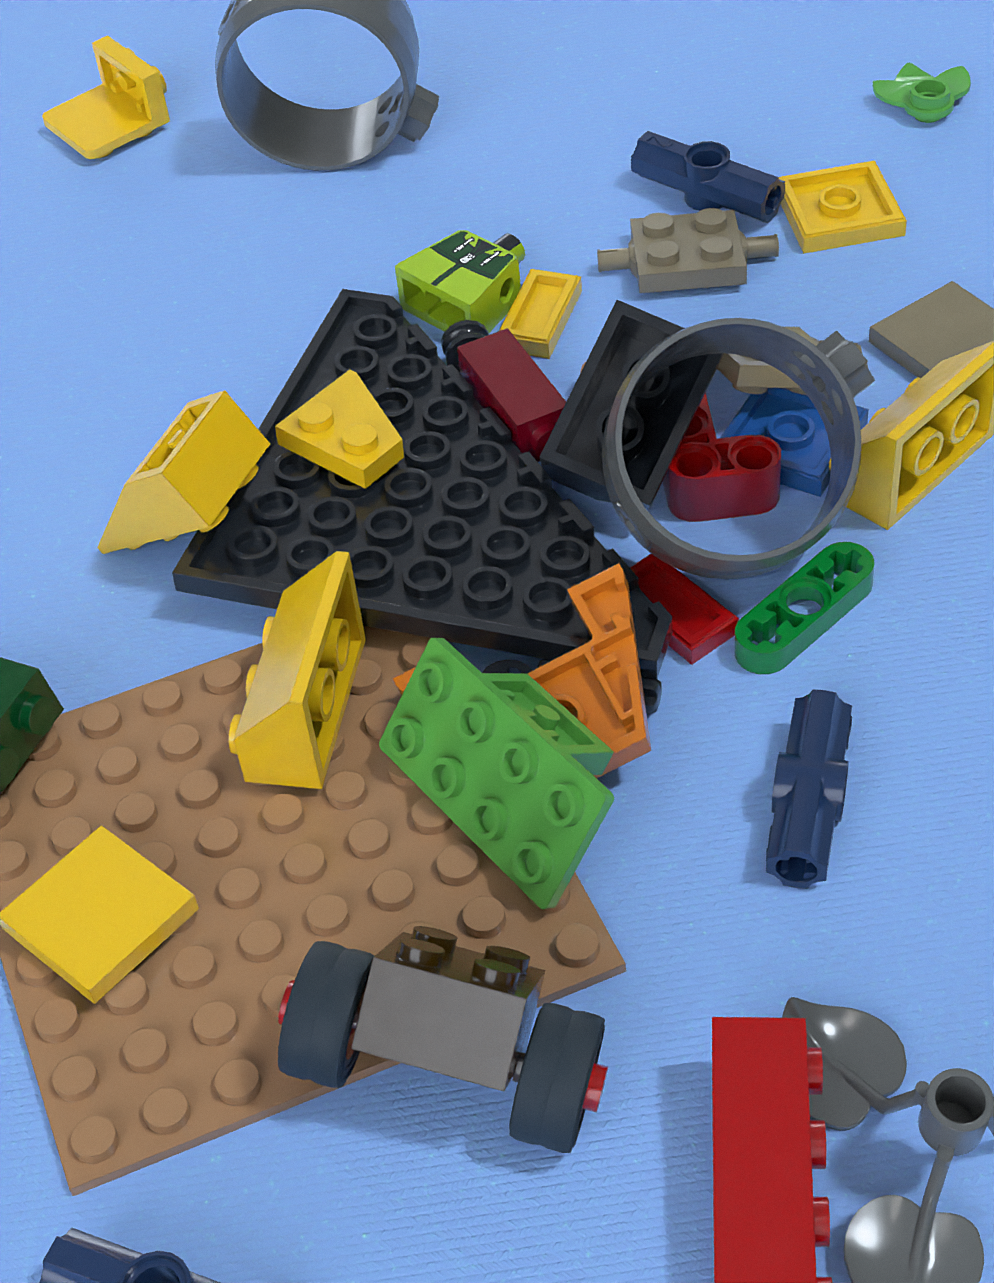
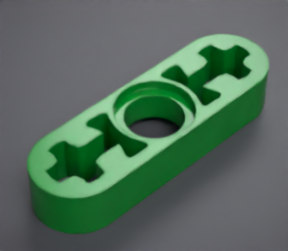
(797, 630)

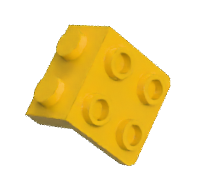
(117, 111)

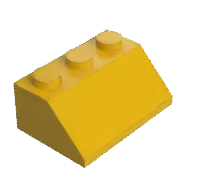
(924, 435)
(301, 680)

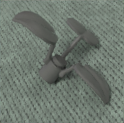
(862, 1066)

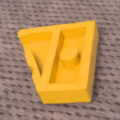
(343, 432)

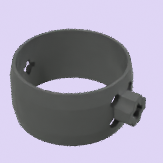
(315, 136)
(826, 373)

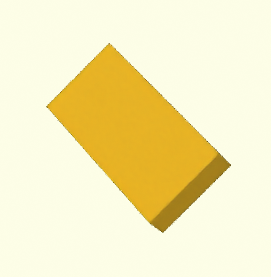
(542, 310)

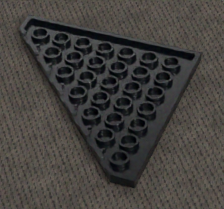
(444, 543)

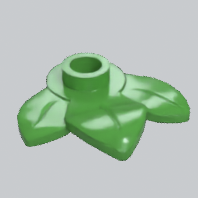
(923, 95)

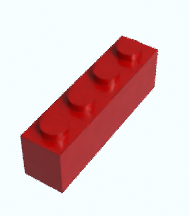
(766, 1152)

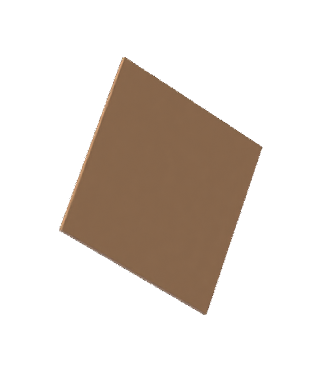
(195, 1027)

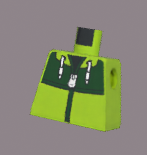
(461, 280)

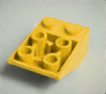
(187, 475)

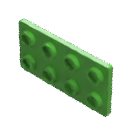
(502, 766)

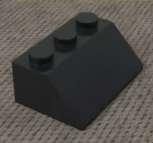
(652, 420)

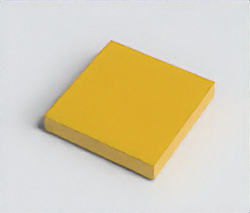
(841, 207)
(98, 913)

